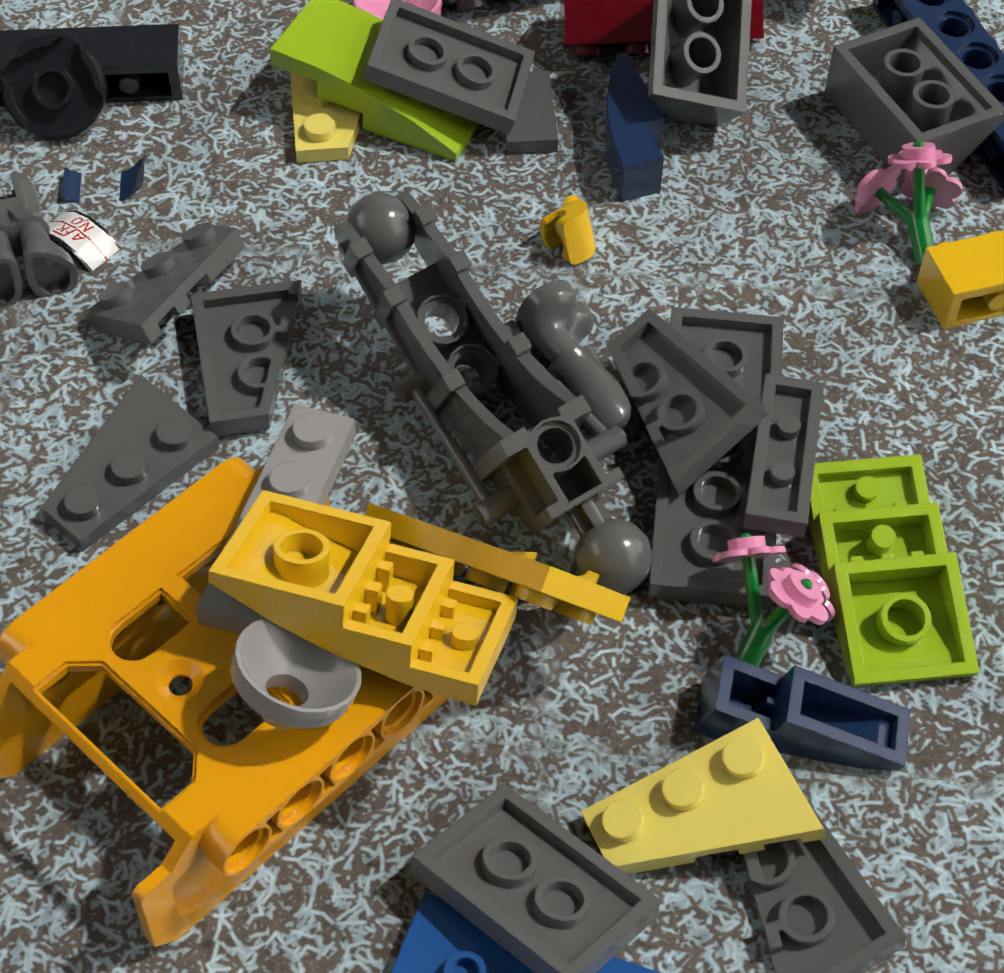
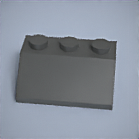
(700, 59)
(909, 89)

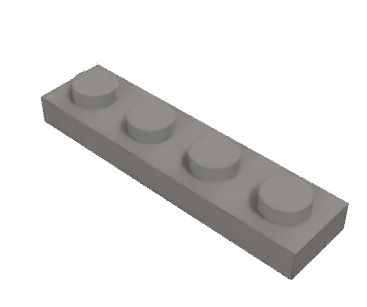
(299, 466)

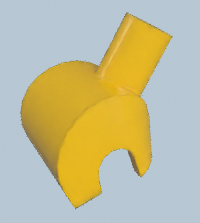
(569, 227)

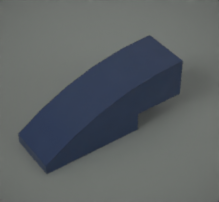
(632, 133)
(804, 715)

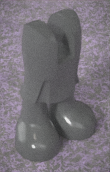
(27, 234)
(555, 327)

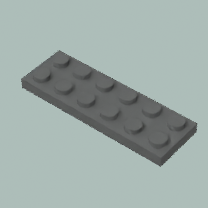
(712, 509)

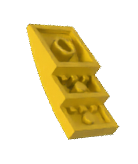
(363, 598)

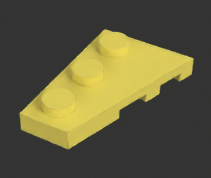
(321, 127)
(705, 804)

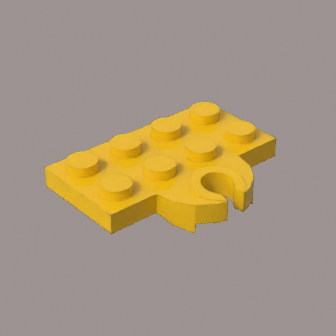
(494, 567)

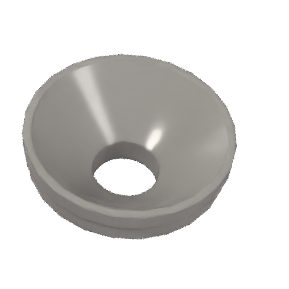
(278, 658)

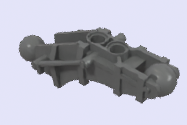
(382, 231)

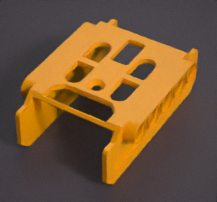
(136, 628)

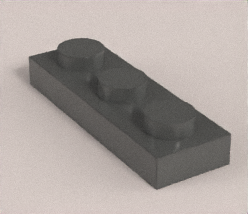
(784, 457)

